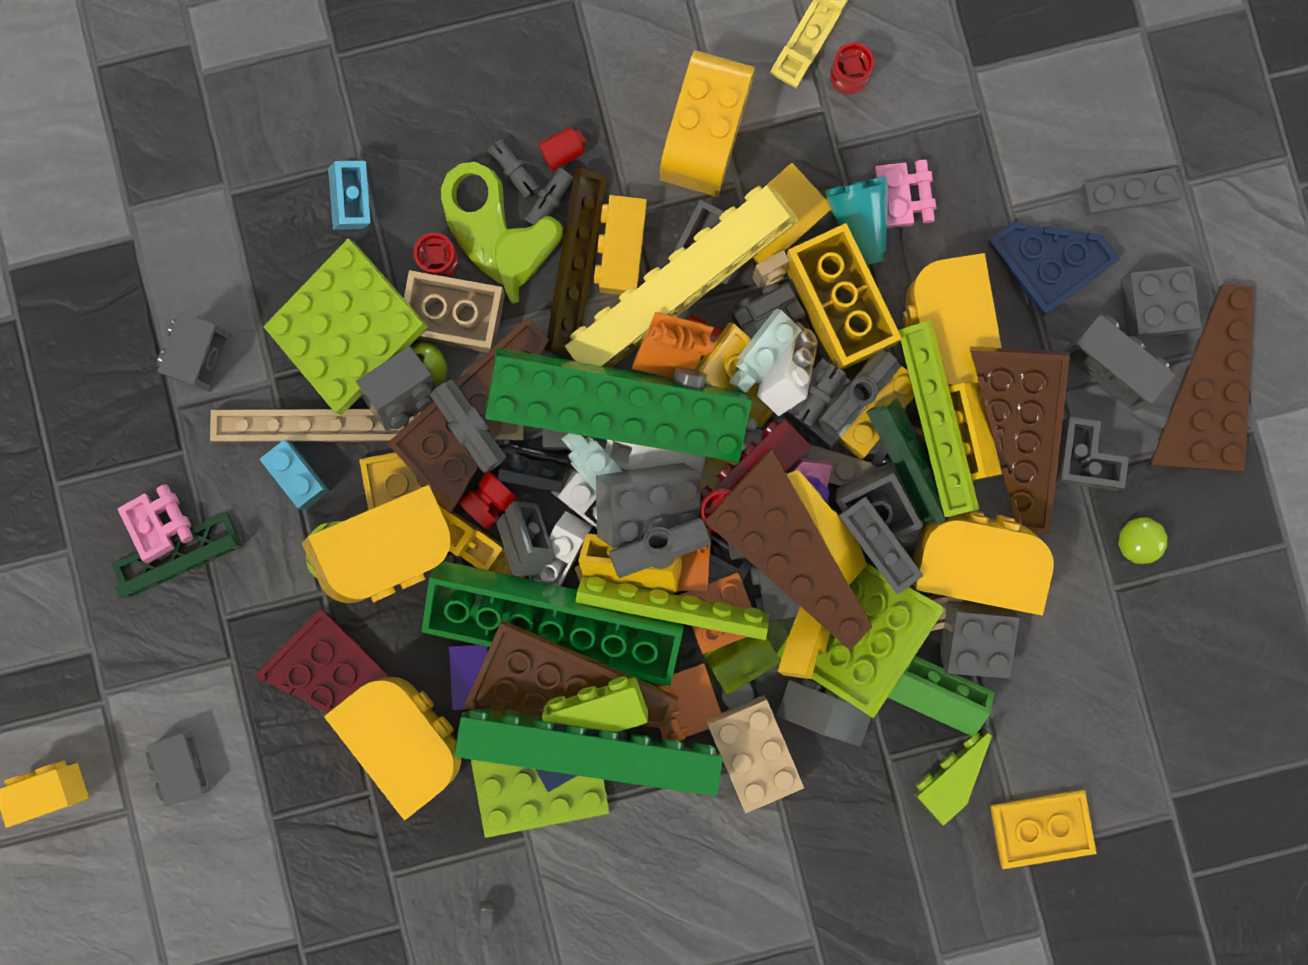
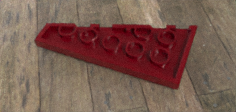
(321, 664)

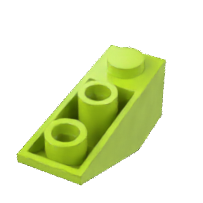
(605, 708)
(953, 783)

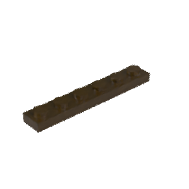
(576, 259)

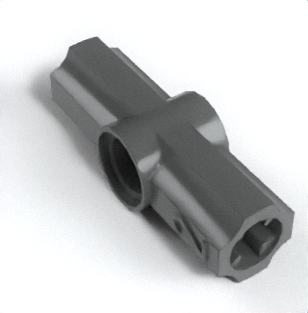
(871, 379)
(468, 426)
(675, 543)

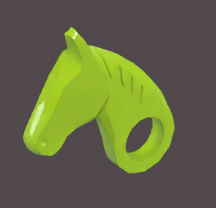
(483, 235)

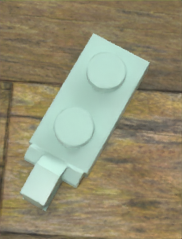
(764, 350)
(589, 458)

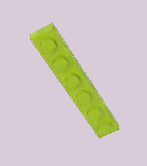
(938, 419)
(673, 608)

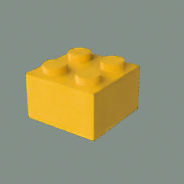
(41, 792)

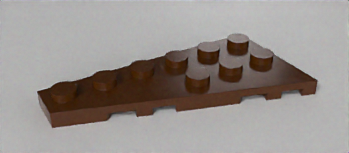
(1212, 401)
(1025, 413)
(430, 445)
(778, 536)
(530, 670)

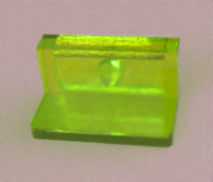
(741, 662)

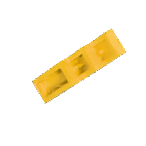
(476, 545)
(802, 646)

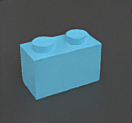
(349, 195)
(294, 475)

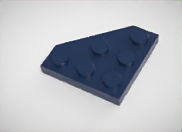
(1051, 261)

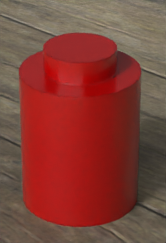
(562, 147)

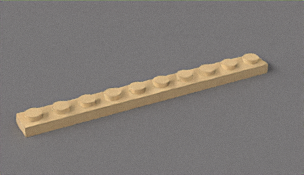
(314, 426)

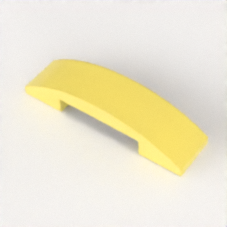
(807, 41)

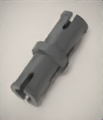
(514, 169)
(550, 197)
(820, 395)

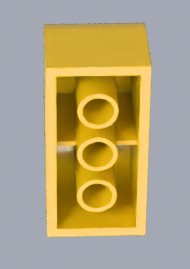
(706, 123)
(841, 298)
(962, 310)
(380, 548)
(984, 562)
(398, 741)

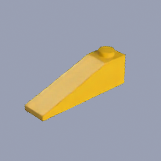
(835, 533)

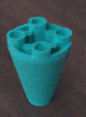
(865, 213)

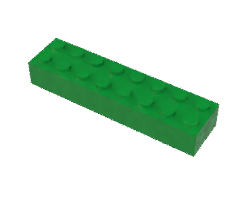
(616, 405)
(472, 602)
(589, 754)

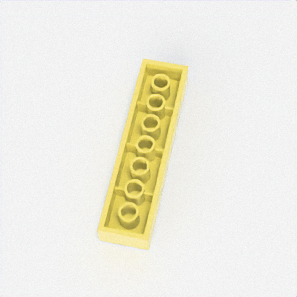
(685, 279)

